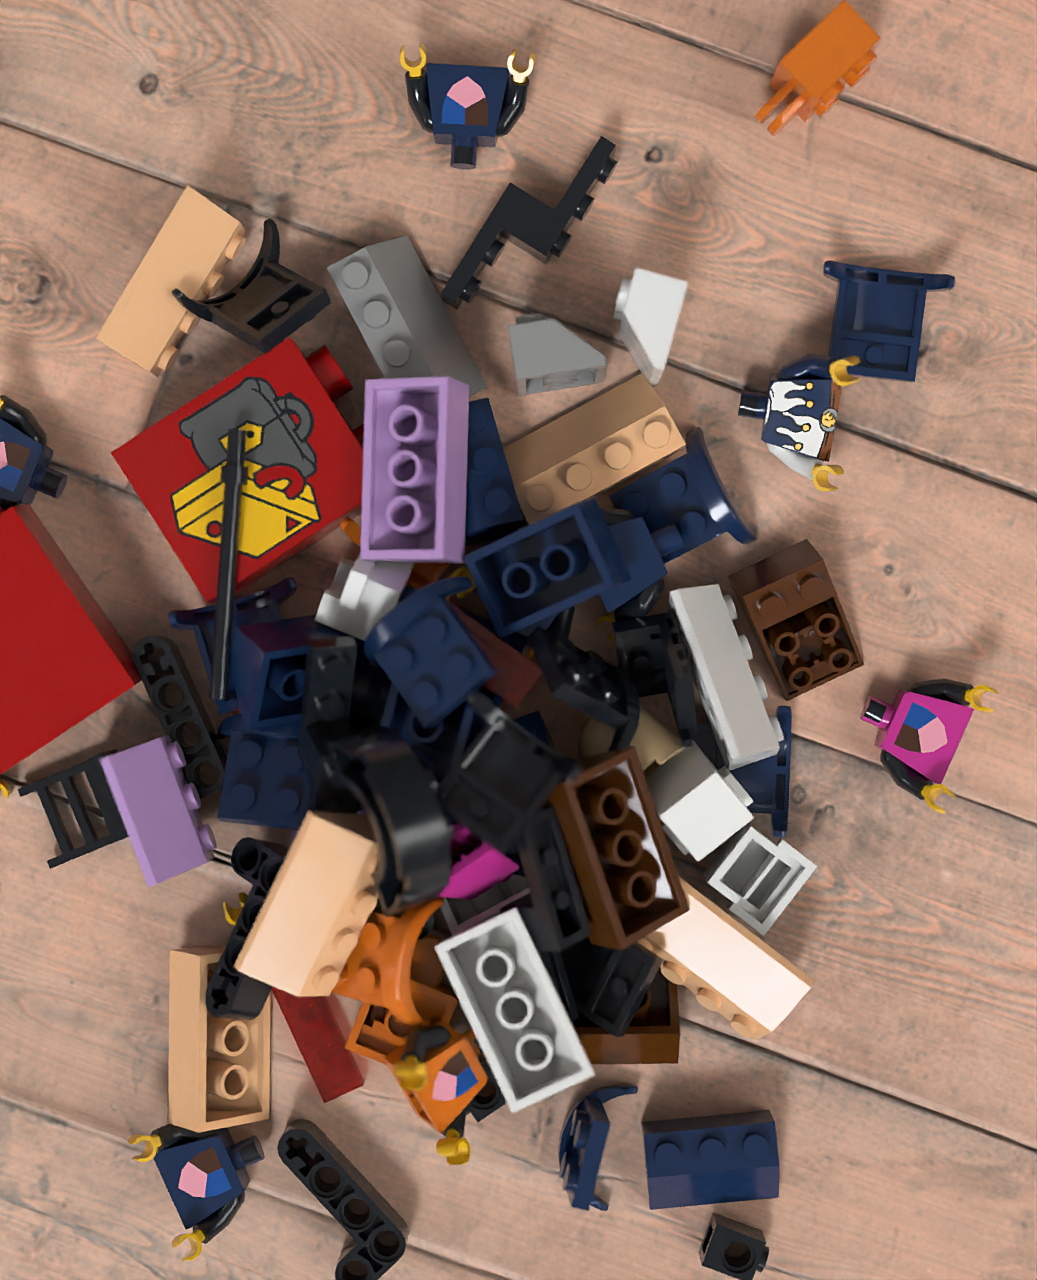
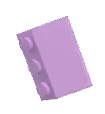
(159, 809)

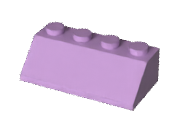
(414, 470)

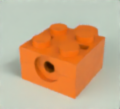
(820, 66)
(380, 1032)

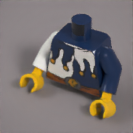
(802, 413)

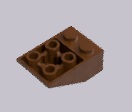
(797, 619)

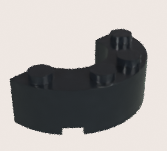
(403, 813)

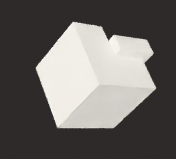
(362, 594)
(698, 802)
(758, 876)

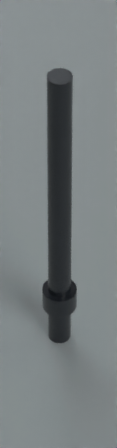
(233, 476)

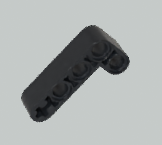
(190, 710)
(230, 991)
(336, 1195)

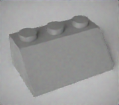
(551, 357)

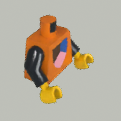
(440, 1080)

